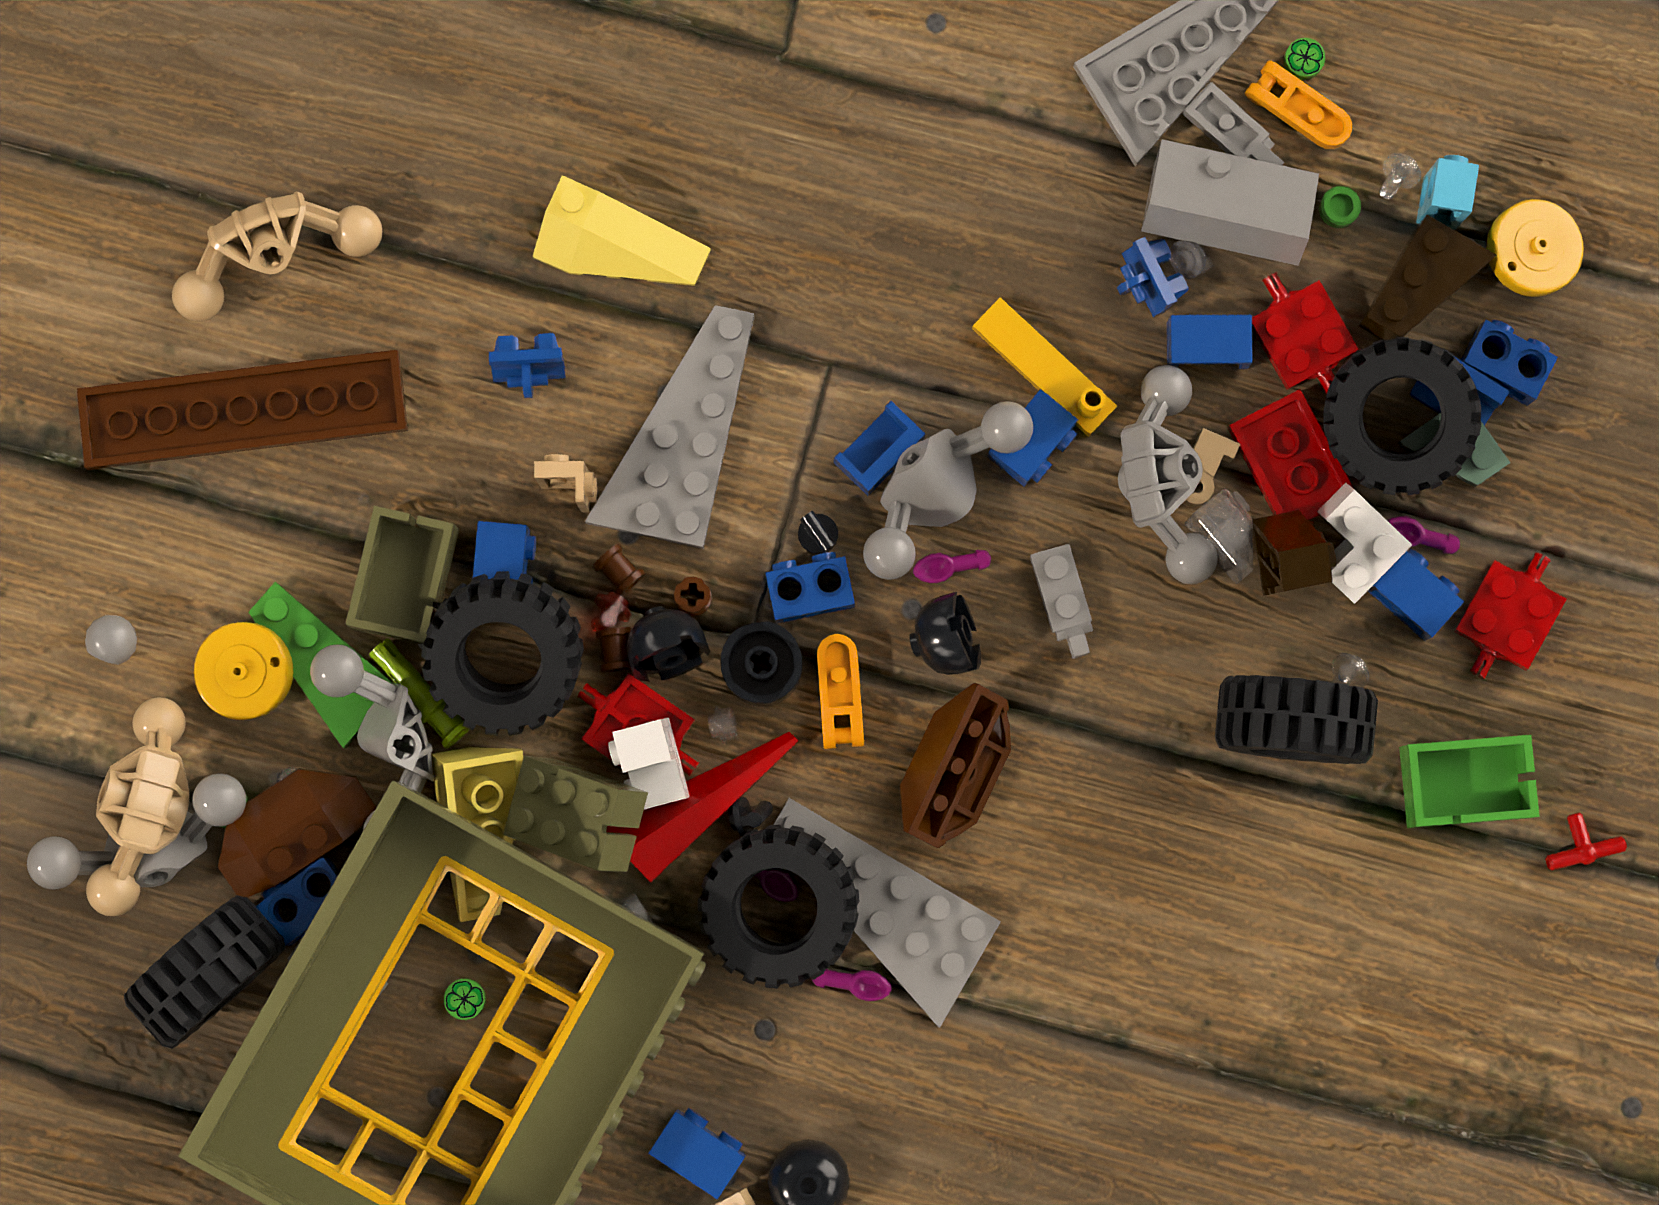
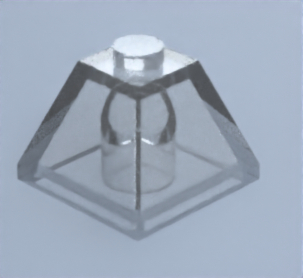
(1230, 530)

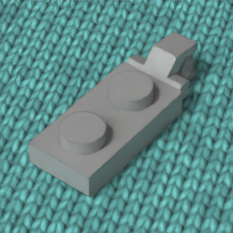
(1230, 126)
(1063, 597)

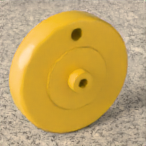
(1535, 248)
(243, 670)

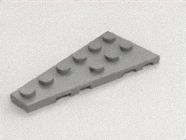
(1163, 64)
(676, 459)
(906, 920)

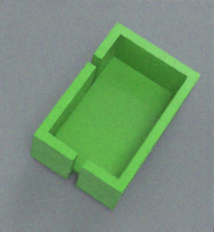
(1468, 781)

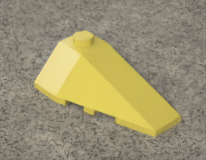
(604, 237)
(481, 789)

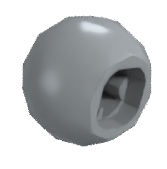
(111, 639)

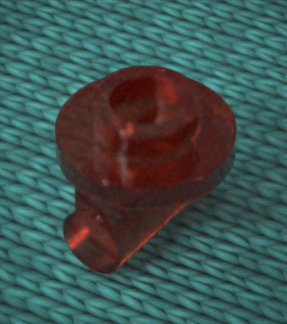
(613, 608)

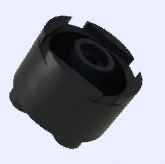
(756, 641)

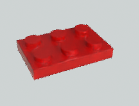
(1289, 456)

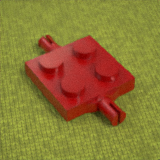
(1302, 333)
(1510, 615)
(631, 706)

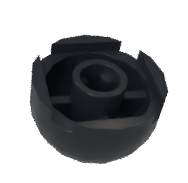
(945, 636)
(665, 644)
(808, 1175)

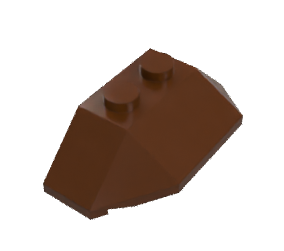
(956, 766)
(291, 828)

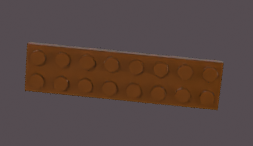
(242, 409)

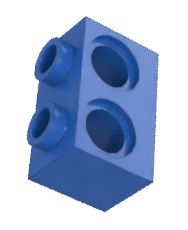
(1505, 368)
(812, 599)
(300, 891)

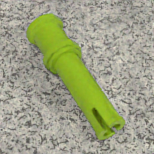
(432, 711)

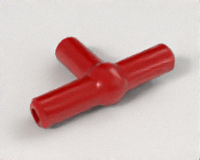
(1585, 850)

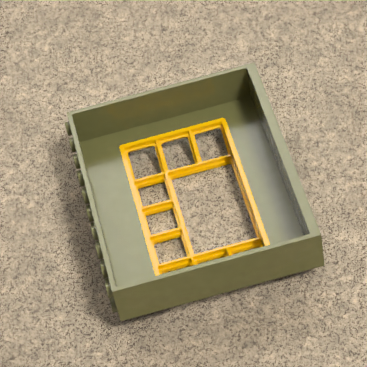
(342, 967)

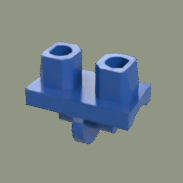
(1146, 277)
(527, 366)

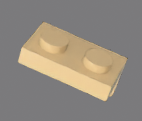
(560, 473)

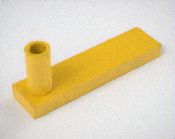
(1043, 365)

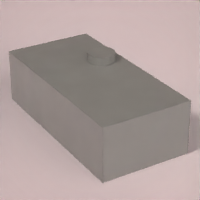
(1230, 202)

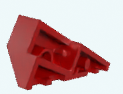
(675, 826)

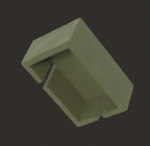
(401, 575)
(569, 813)

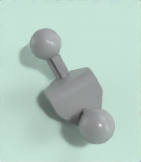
(1162, 472)
(938, 484)
(391, 725)
(216, 802)

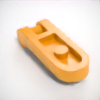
(1301, 107)
(839, 690)

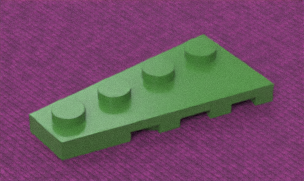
(304, 638)

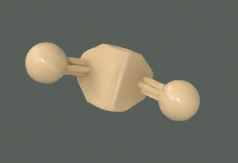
(264, 241)
(141, 804)

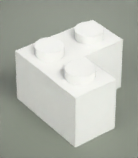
(1368, 546)
(651, 761)

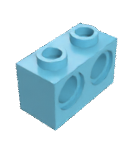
(1448, 191)

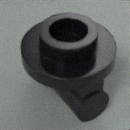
(817, 533)
(746, 817)

